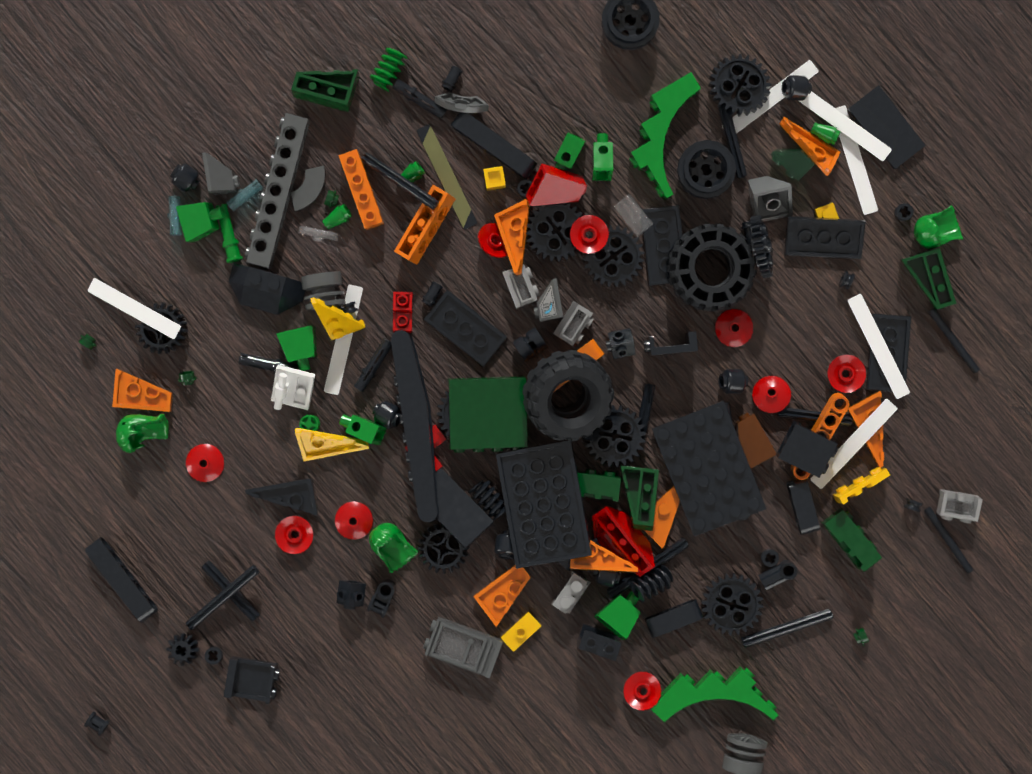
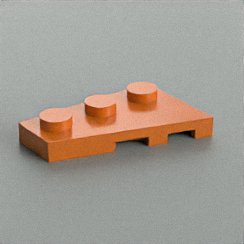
(501, 593)

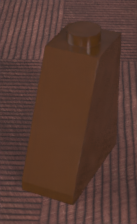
(753, 439)

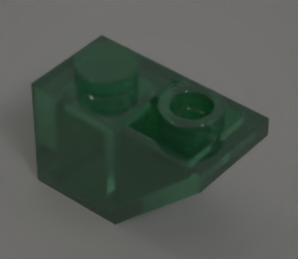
(794, 161)

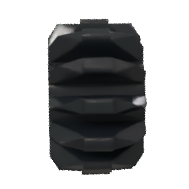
(179, 642)

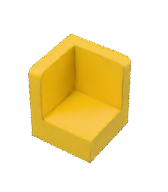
(494, 178)

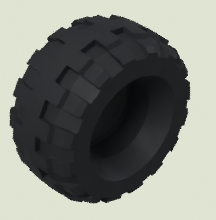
(585, 413)

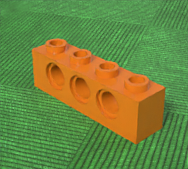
(361, 189)
(424, 226)

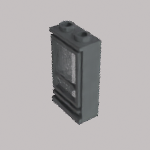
(463, 646)

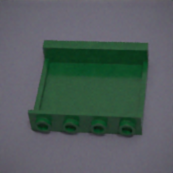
(487, 413)

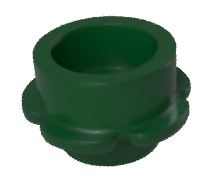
(331, 198)
(87, 341)
(187, 377)
(861, 636)

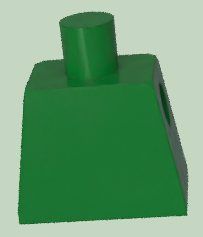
(573, 145)
(602, 159)
(199, 220)
(299, 345)
(368, 432)
(620, 615)

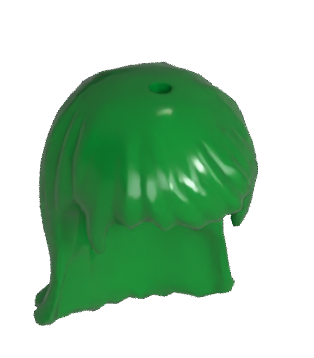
(937, 229)
(137, 428)
(391, 546)

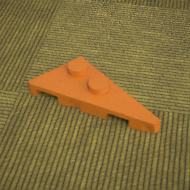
(820, 152)
(513, 228)
(859, 413)
(664, 515)
(602, 561)

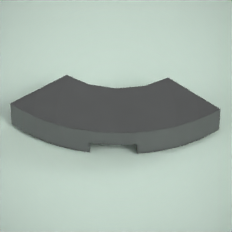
(461, 104)
(310, 189)

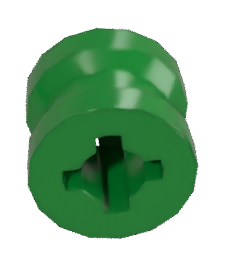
(306, 423)

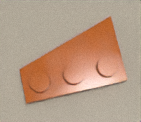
(139, 394)

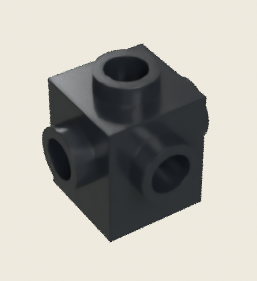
(621, 343)
(351, 594)

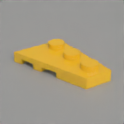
(855, 489)

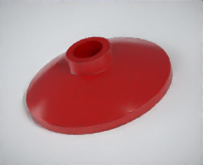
(591, 224)
(491, 241)
(724, 330)
(855, 377)
(773, 403)
(214, 461)
(360, 513)
(284, 536)
(633, 688)

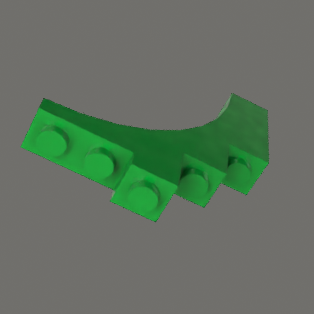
(650, 155)
(737, 687)

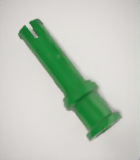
(229, 243)

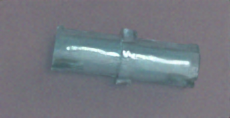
(244, 195)
(175, 225)

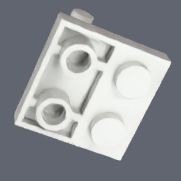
(292, 388)

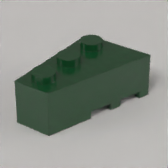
(326, 88)
(932, 277)
(599, 485)
(641, 493)
(852, 539)

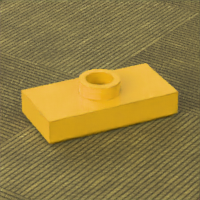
(520, 631)

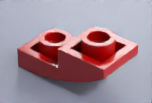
(402, 311)

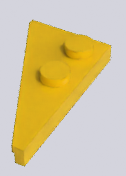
(335, 320)
(320, 444)

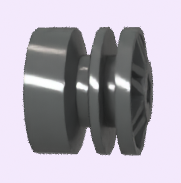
(323, 288)
(745, 750)

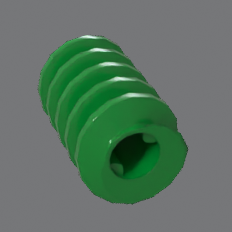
(388, 68)

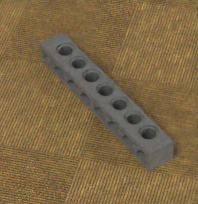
(291, 164)

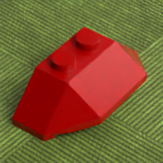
(617, 535)

